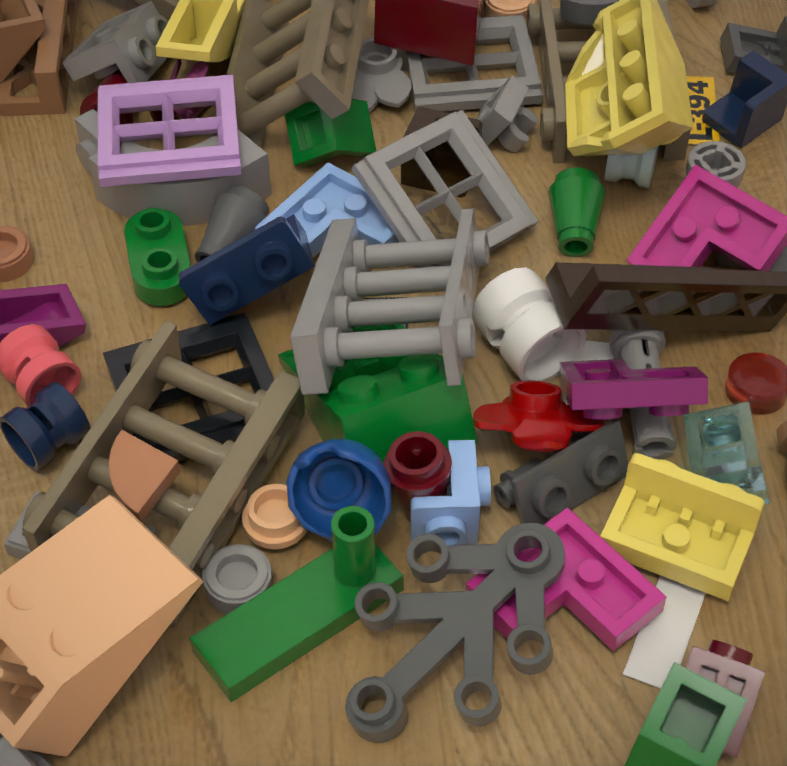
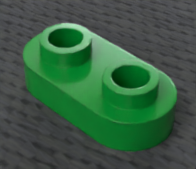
(156, 255)

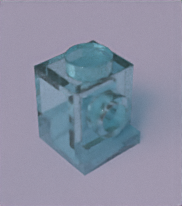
(726, 447)

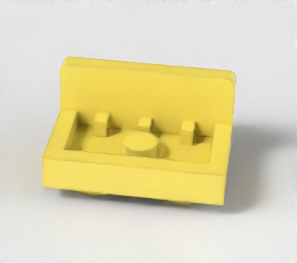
(683, 525)

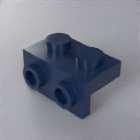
(248, 268)

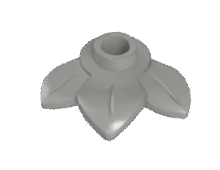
(380, 76)

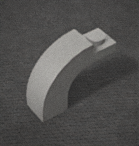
(188, 199)

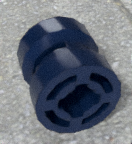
(44, 426)

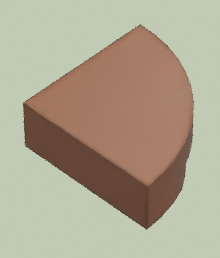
(140, 473)

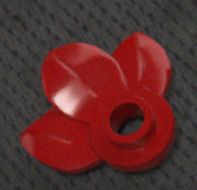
(535, 417)

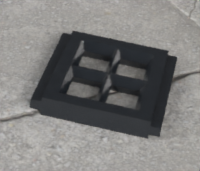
(196, 344)

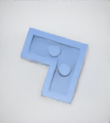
(333, 196)

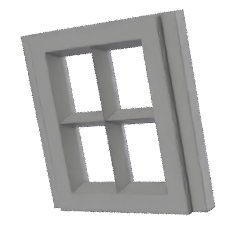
(476, 92)
(478, 161)

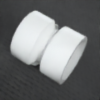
(523, 322)

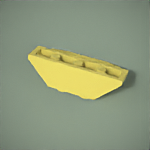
(627, 84)

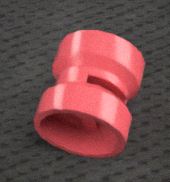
(31, 359)

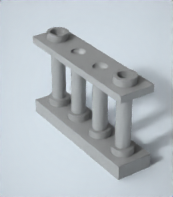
(343, 276)

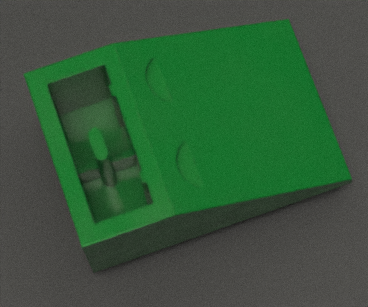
(387, 398)

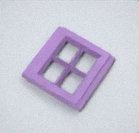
(170, 163)

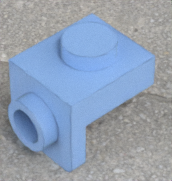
(457, 514)

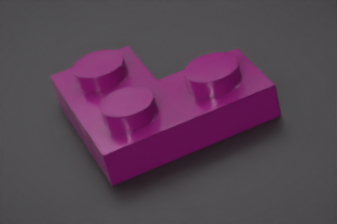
(609, 385)

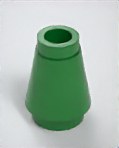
(576, 209)

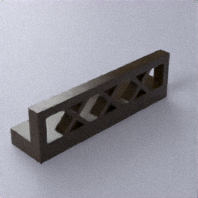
(666, 297)

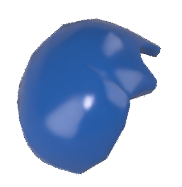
(335, 477)

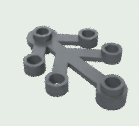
(461, 619)

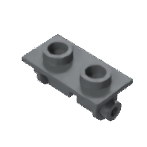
(567, 477)

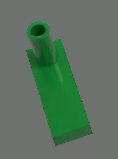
(297, 610)

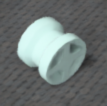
(632, 167)

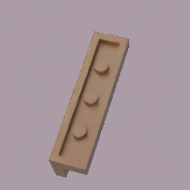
(48, 71)

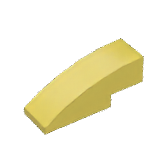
(201, 30)

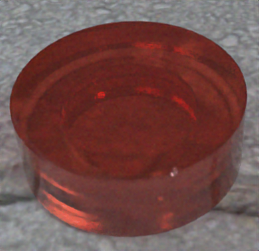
(759, 380)

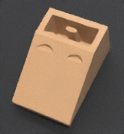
(81, 623)

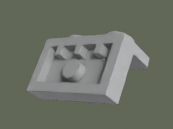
(123, 44)

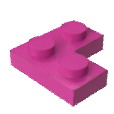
(710, 216)
(594, 586)

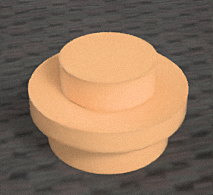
(269, 520)

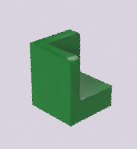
(319, 138)

